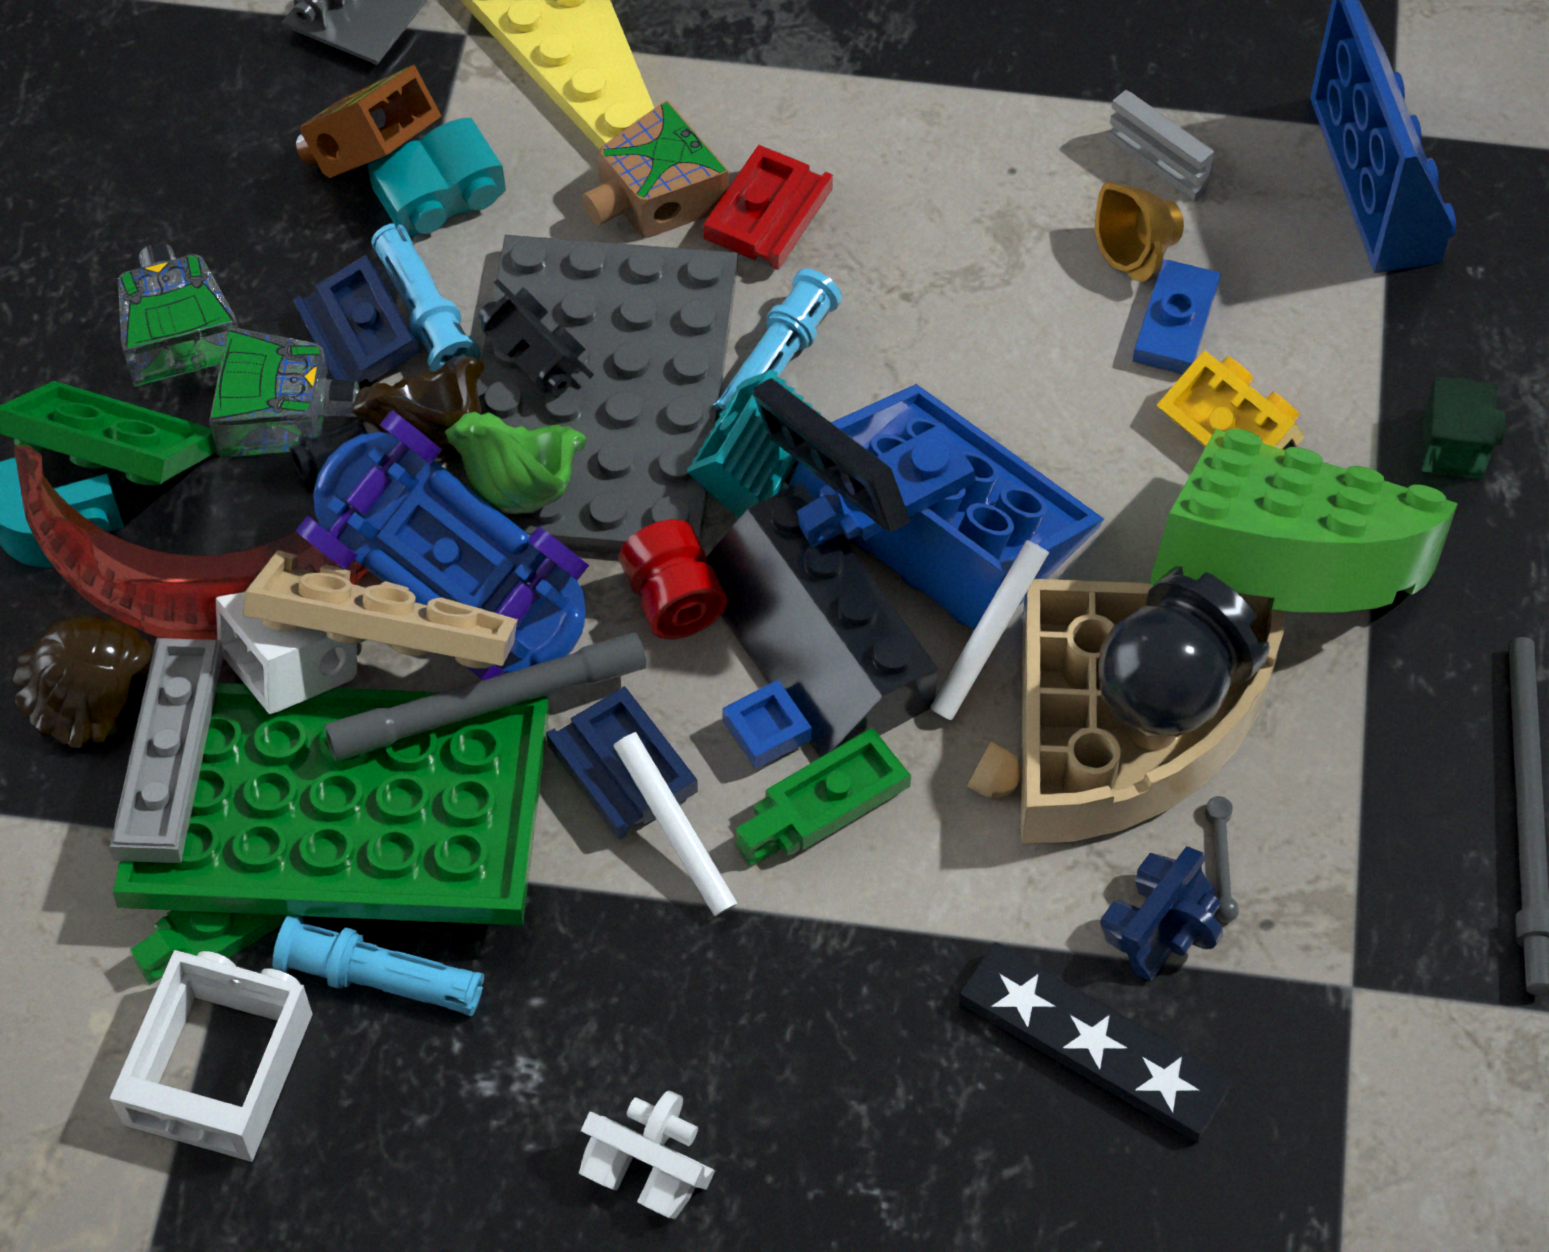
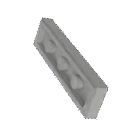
(167, 751)

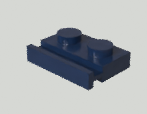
(357, 323)
(593, 763)

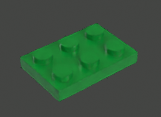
(105, 432)

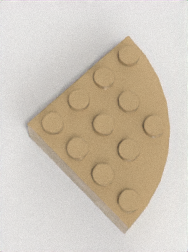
(1081, 764)

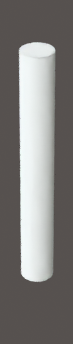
(989, 630)
(675, 824)

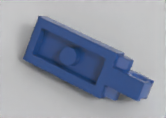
(925, 472)

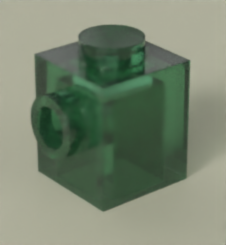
(1461, 427)

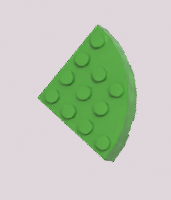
(1302, 528)

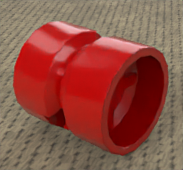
(672, 577)

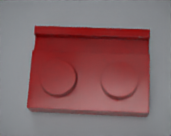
(767, 207)

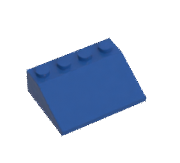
(1378, 146)
(970, 539)

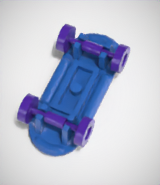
(428, 531)

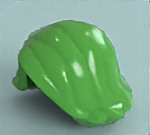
(517, 466)

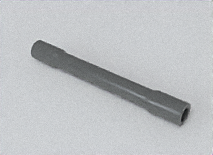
(385, 726)

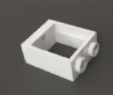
(189, 1116)

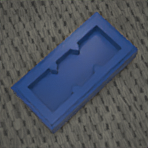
(1176, 316)

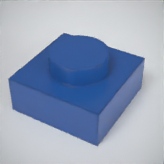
(766, 724)

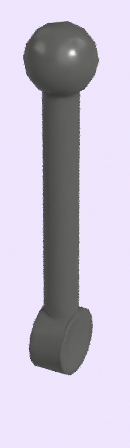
(1219, 813)

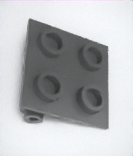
(354, 26)

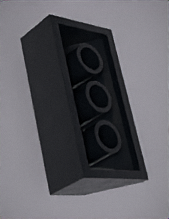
(819, 625)

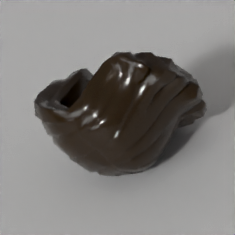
(426, 401)
(80, 678)

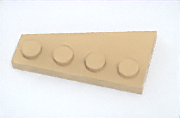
(380, 613)

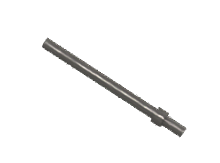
(1533, 919)

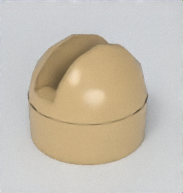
(996, 773)

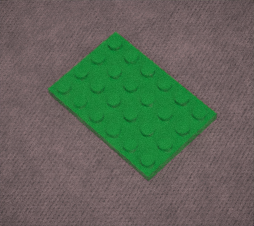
(392, 834)

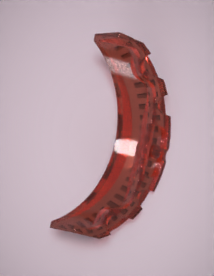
(139, 585)

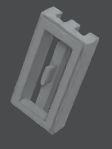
(1160, 144)

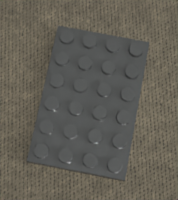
(658, 356)

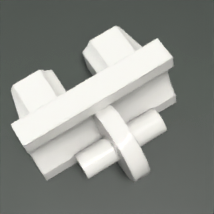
(615, 1145)

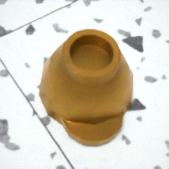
(1136, 229)

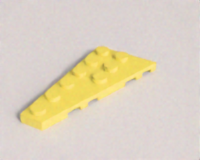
(574, 56)

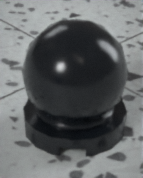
(1179, 655)

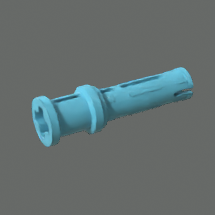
(432, 318)
(789, 328)
(348, 960)

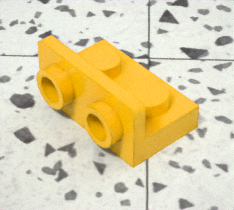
(1220, 398)

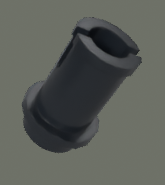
(312, 453)

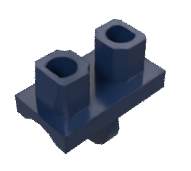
(1172, 917)

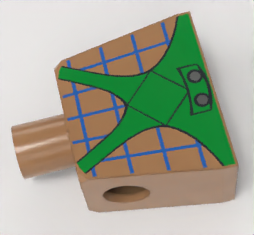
(656, 175)

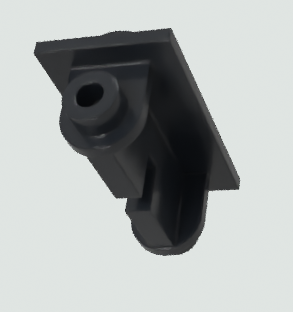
(550, 354)

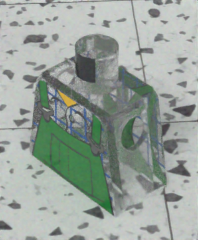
(171, 315)
(273, 394)

